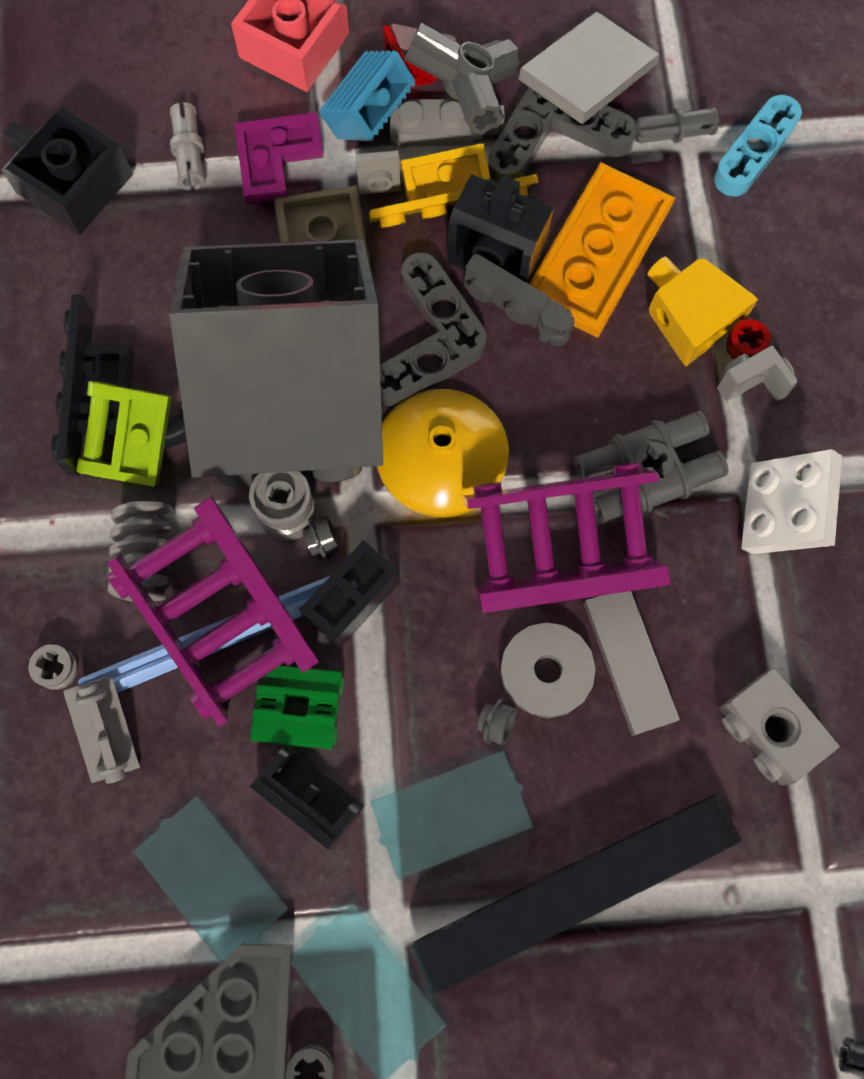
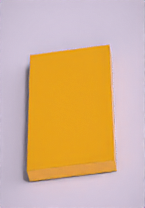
(601, 246)

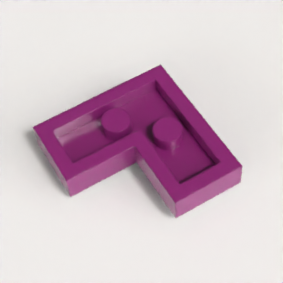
(270, 143)

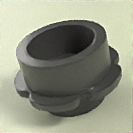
(321, 537)
(497, 722)

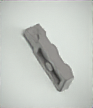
(433, 123)

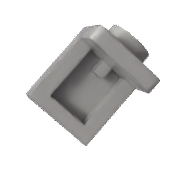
(763, 367)

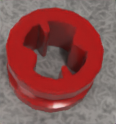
(753, 331)

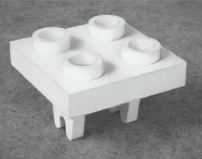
(792, 503)

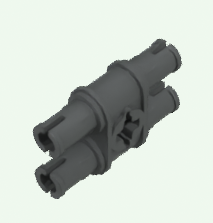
(657, 447)

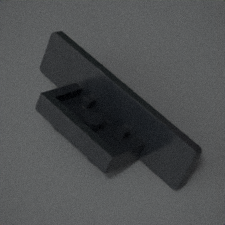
(78, 366)

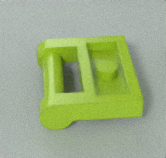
(138, 435)

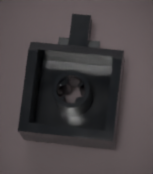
(66, 168)
(499, 226)

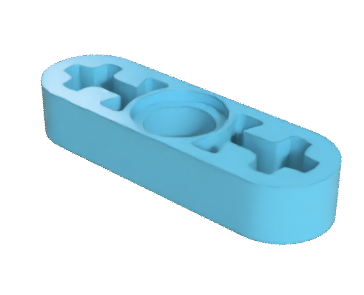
(759, 129)

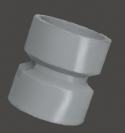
(282, 504)

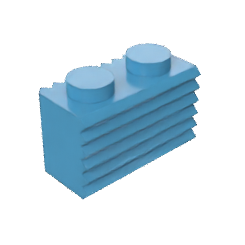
(367, 96)

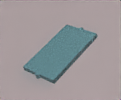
(450, 815)
(210, 879)
(367, 992)

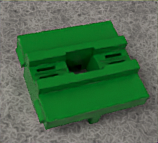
(312, 731)

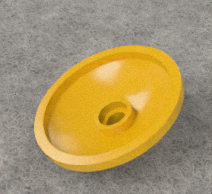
(437, 477)

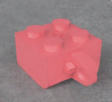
(291, 37)

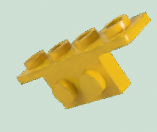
(437, 182)

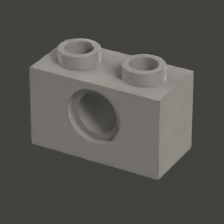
(803, 740)

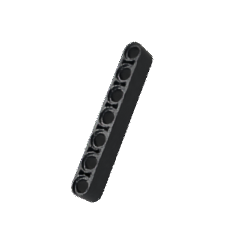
(574, 893)

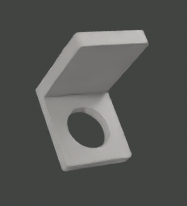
(378, 169)

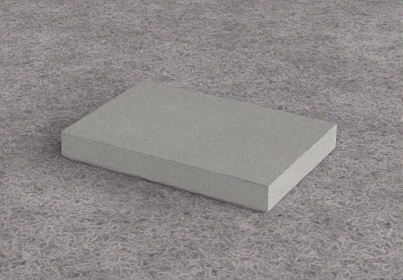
(588, 67)

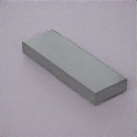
(631, 662)

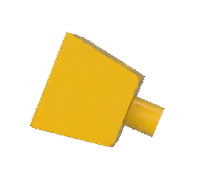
(696, 305)

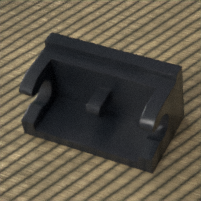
(351, 594)
(307, 797)

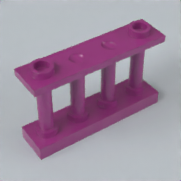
(235, 568)
(592, 575)

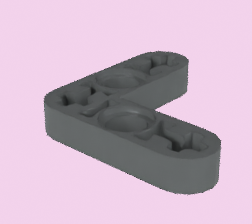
(545, 118)
(442, 343)

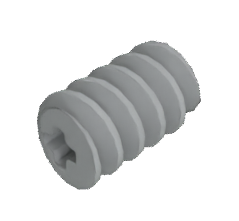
(137, 537)

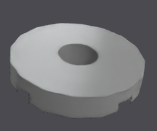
(563, 647)

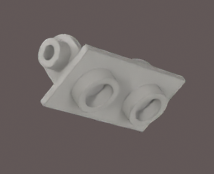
(101, 730)

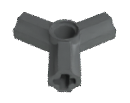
(466, 72)

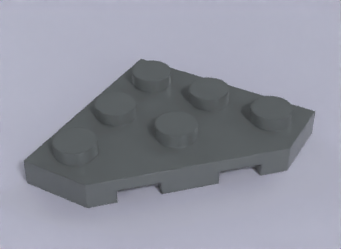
(227, 1025)

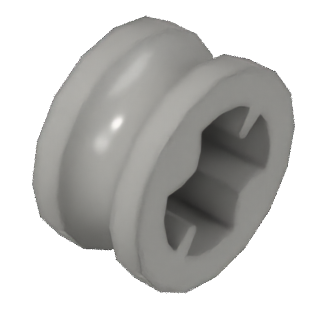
(41, 676)

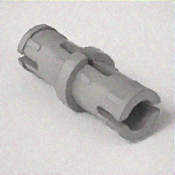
(187, 146)

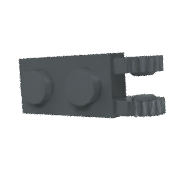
(518, 300)

